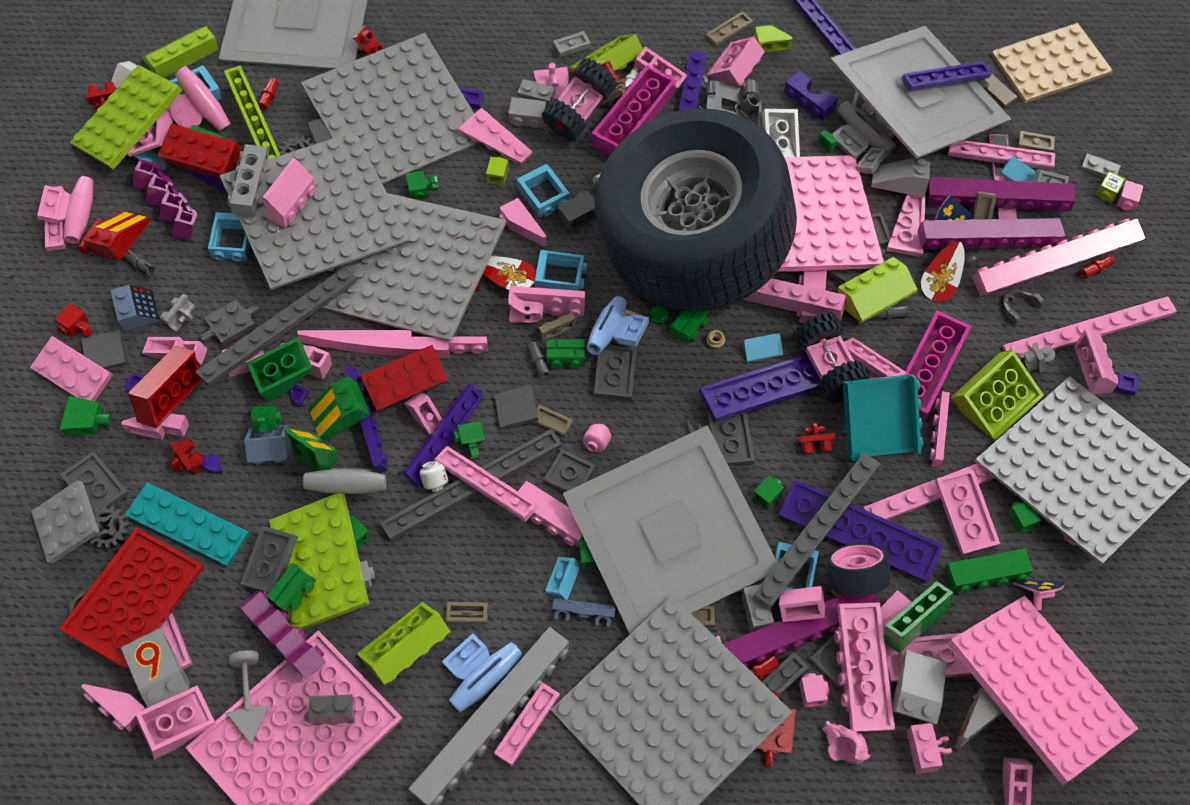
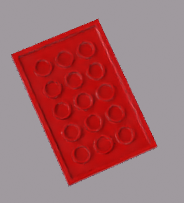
(131, 596)

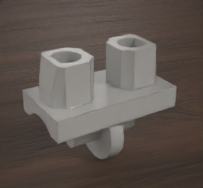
(179, 312)
(1037, 358)

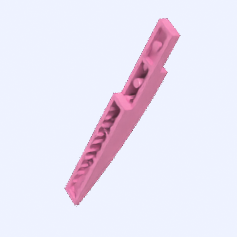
(390, 342)

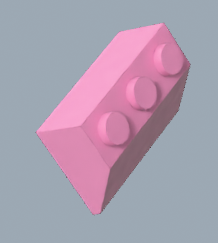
(736, 62)
(288, 194)
(1095, 363)

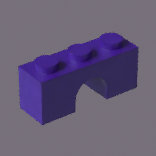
(818, 104)

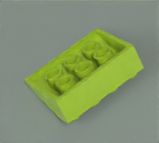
(998, 394)

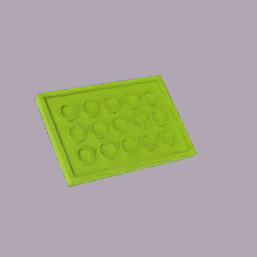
(126, 116)
(328, 554)

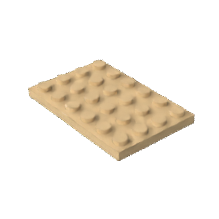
(1051, 62)

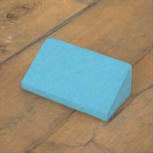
(151, 156)
(1017, 171)
(762, 347)
(563, 577)

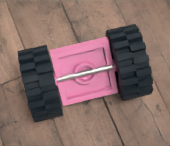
(570, 111)
(824, 345)

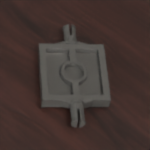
(229, 322)

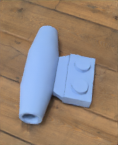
(614, 325)
(478, 669)

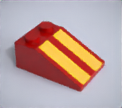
(115, 235)

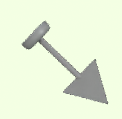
(248, 719)

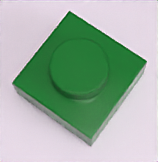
(827, 141)

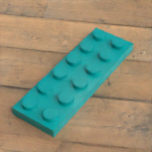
(187, 524)

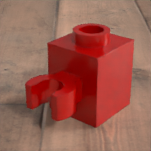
(72, 321)

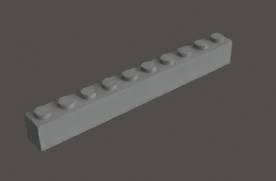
(489, 718)

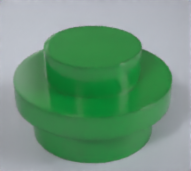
(659, 314)

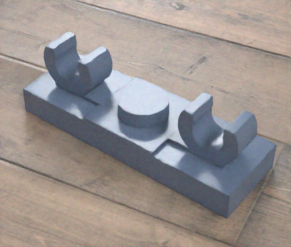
(583, 609)

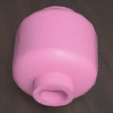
(597, 438)

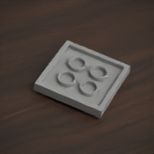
(65, 521)

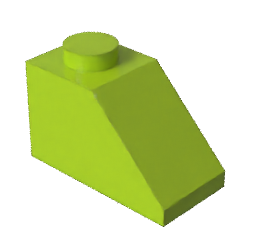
(772, 39)

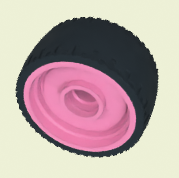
(858, 569)

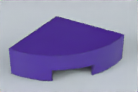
(298, 395)
(212, 464)

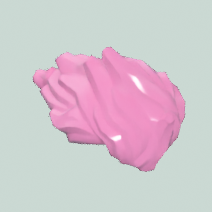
(845, 744)

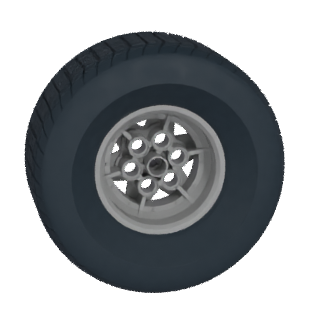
(685, 165)

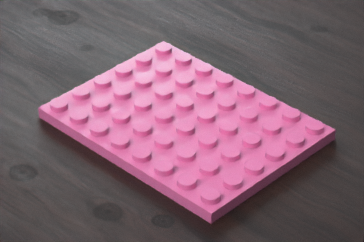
(832, 216)
(1043, 688)
(290, 756)

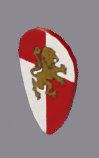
(509, 272)
(944, 273)

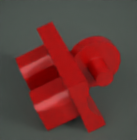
(367, 42)
(98, 97)
(824, 440)
(184, 459)

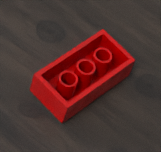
(199, 152)
(404, 377)
(165, 387)

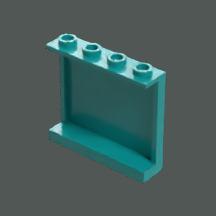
(882, 416)

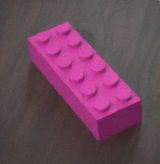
(635, 108)
(936, 356)

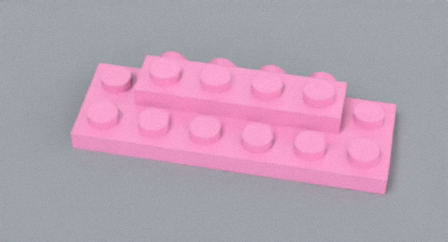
(864, 667)

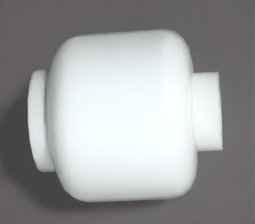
(433, 476)

